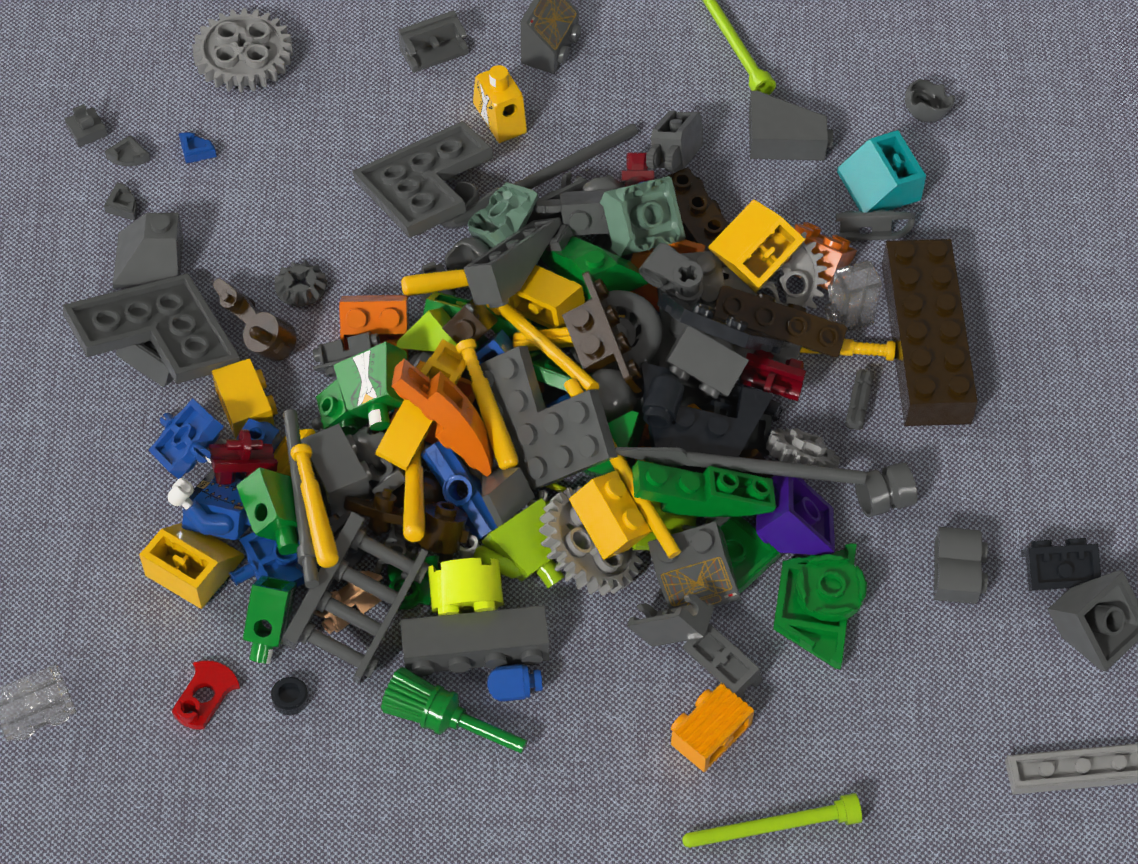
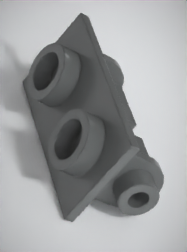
(334, 352)

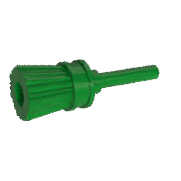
(438, 709)

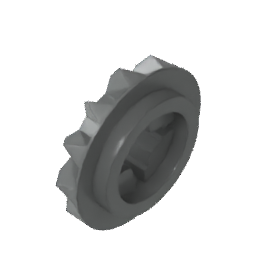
(300, 294)

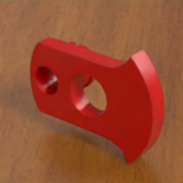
(209, 675)

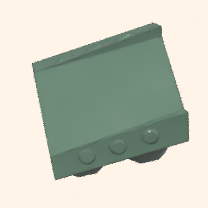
(504, 215)
(643, 216)

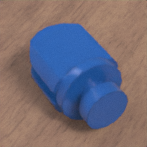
(513, 682)

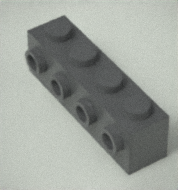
(475, 640)

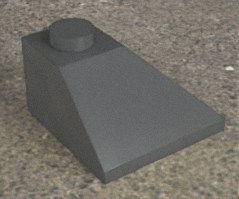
(148, 250)
(1099, 618)

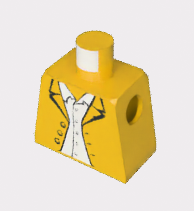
(497, 93)

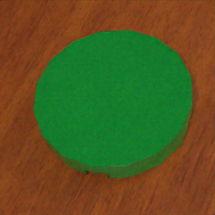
(830, 588)

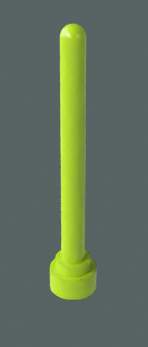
(758, 79)
(843, 810)

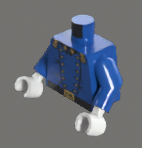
(211, 506)

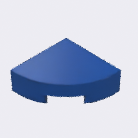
(196, 148)

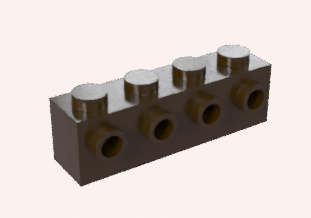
(698, 213)

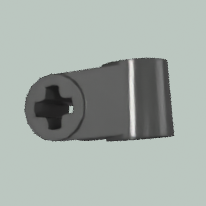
(673, 273)

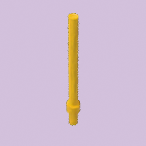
(546, 346)
(645, 506)

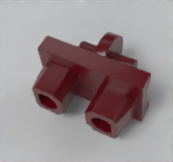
(636, 169)
(774, 376)
(240, 456)

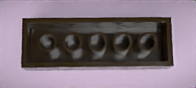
(929, 333)

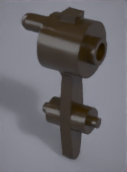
(263, 331)
(443, 522)

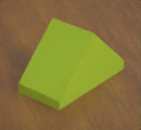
(427, 332)

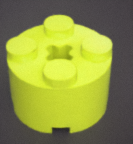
(465, 586)

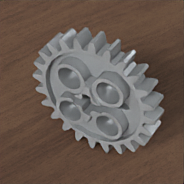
(242, 50)
(800, 263)
(577, 552)

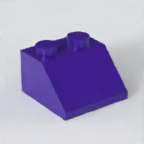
(800, 522)

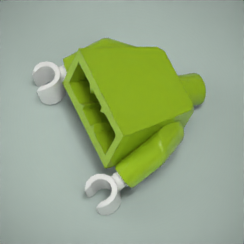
(518, 546)

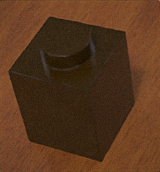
(470, 322)

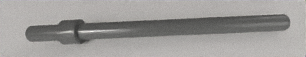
(305, 550)

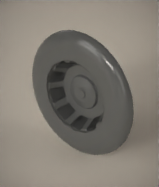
(647, 322)

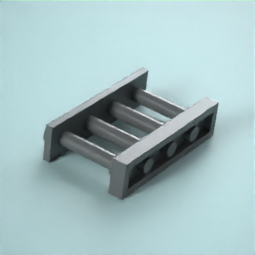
(321, 599)

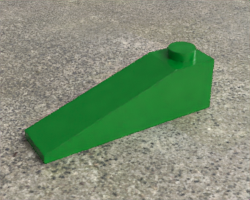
(583, 256)

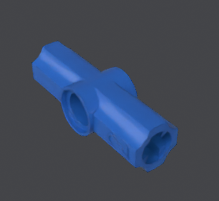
(449, 471)

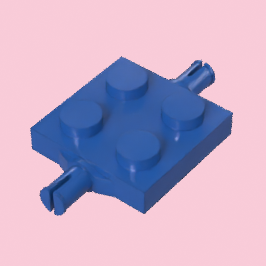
(186, 438)
(266, 560)

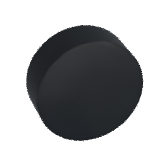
(289, 696)

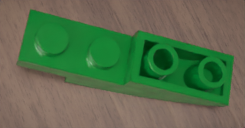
(709, 494)

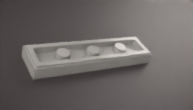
(1072, 769)

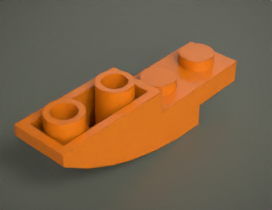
(457, 420)

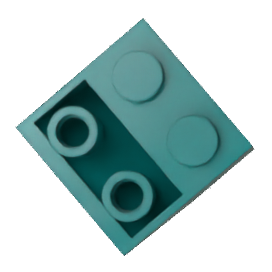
(883, 174)

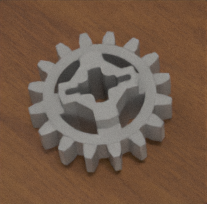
(800, 448)

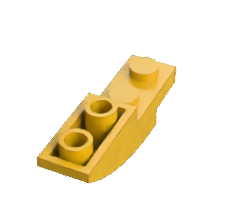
(410, 424)

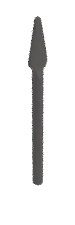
(557, 168)
(678, 457)

